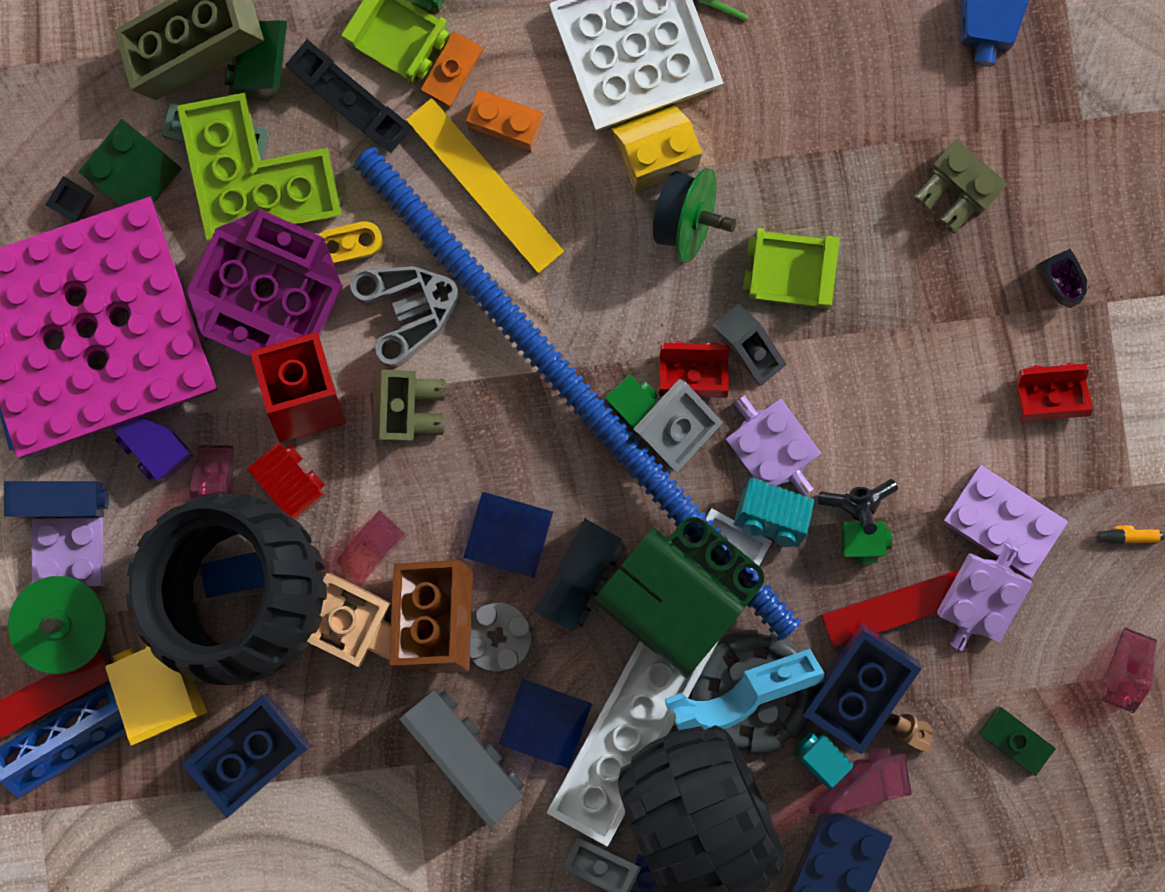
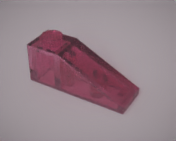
(869, 782)

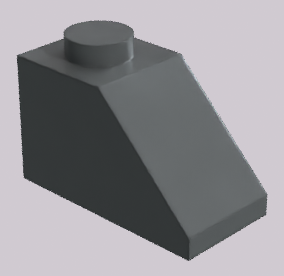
(749, 344)

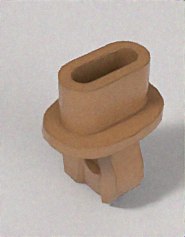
(911, 731)

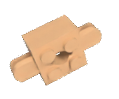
(352, 622)

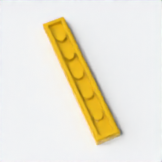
(485, 186)

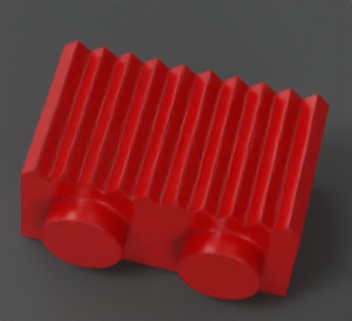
(287, 481)

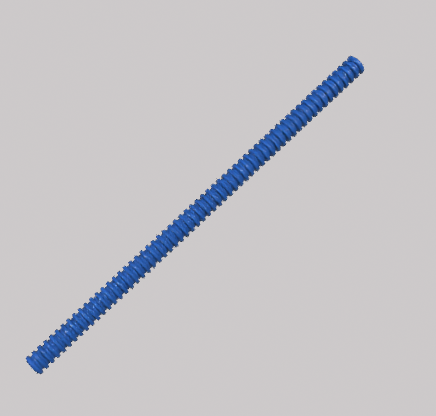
(560, 375)

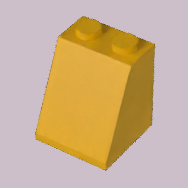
(657, 146)
(151, 695)

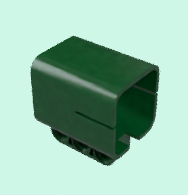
(695, 592)

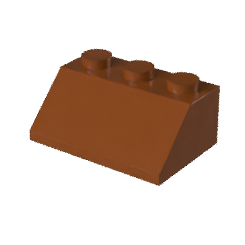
(431, 616)

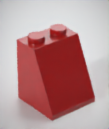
(297, 387)

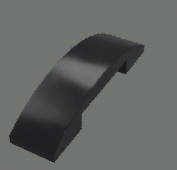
(348, 97)

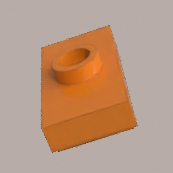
(452, 69)

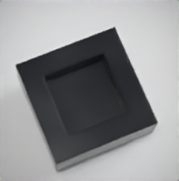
(70, 199)

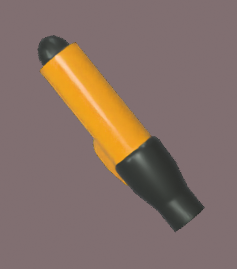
(1128, 534)

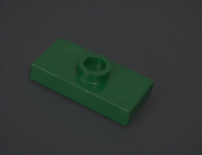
(1017, 740)

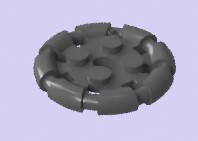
(743, 645)

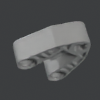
(401, 280)

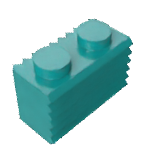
(773, 513)
(823, 758)

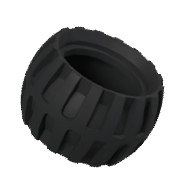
(164, 584)

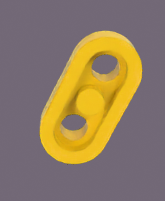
(349, 238)

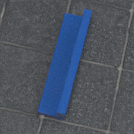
(63, 746)

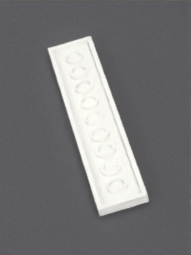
(630, 721)

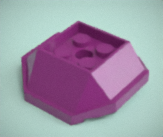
(244, 257)

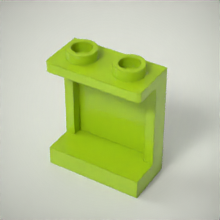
(397, 36)
(791, 269)

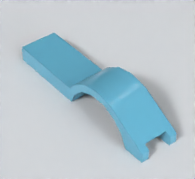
(754, 688)

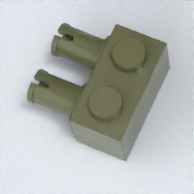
(966, 179)
(395, 405)

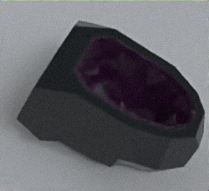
(1064, 278)

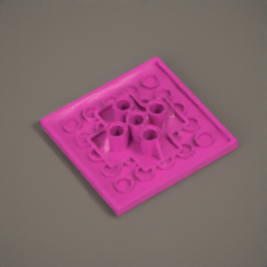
(152, 359)

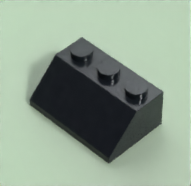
(580, 575)

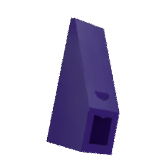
(155, 446)

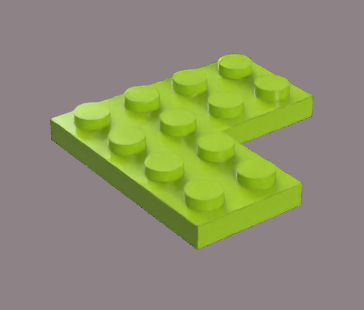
(234, 179)

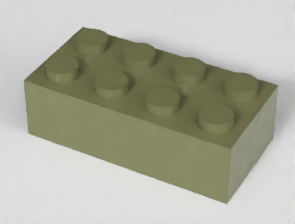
(184, 41)

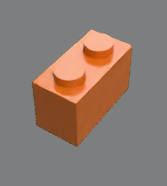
(504, 120)

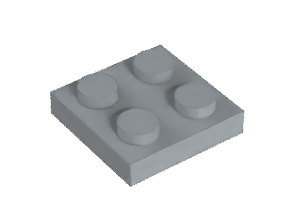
(678, 425)

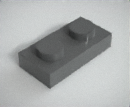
(600, 867)

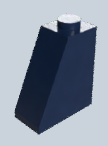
(54, 499)

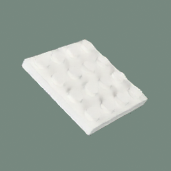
(634, 55)

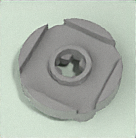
(514, 627)

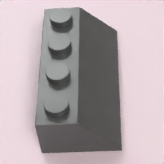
(463, 756)

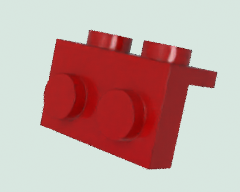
(699, 365)
(1053, 392)

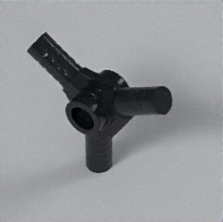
(860, 502)

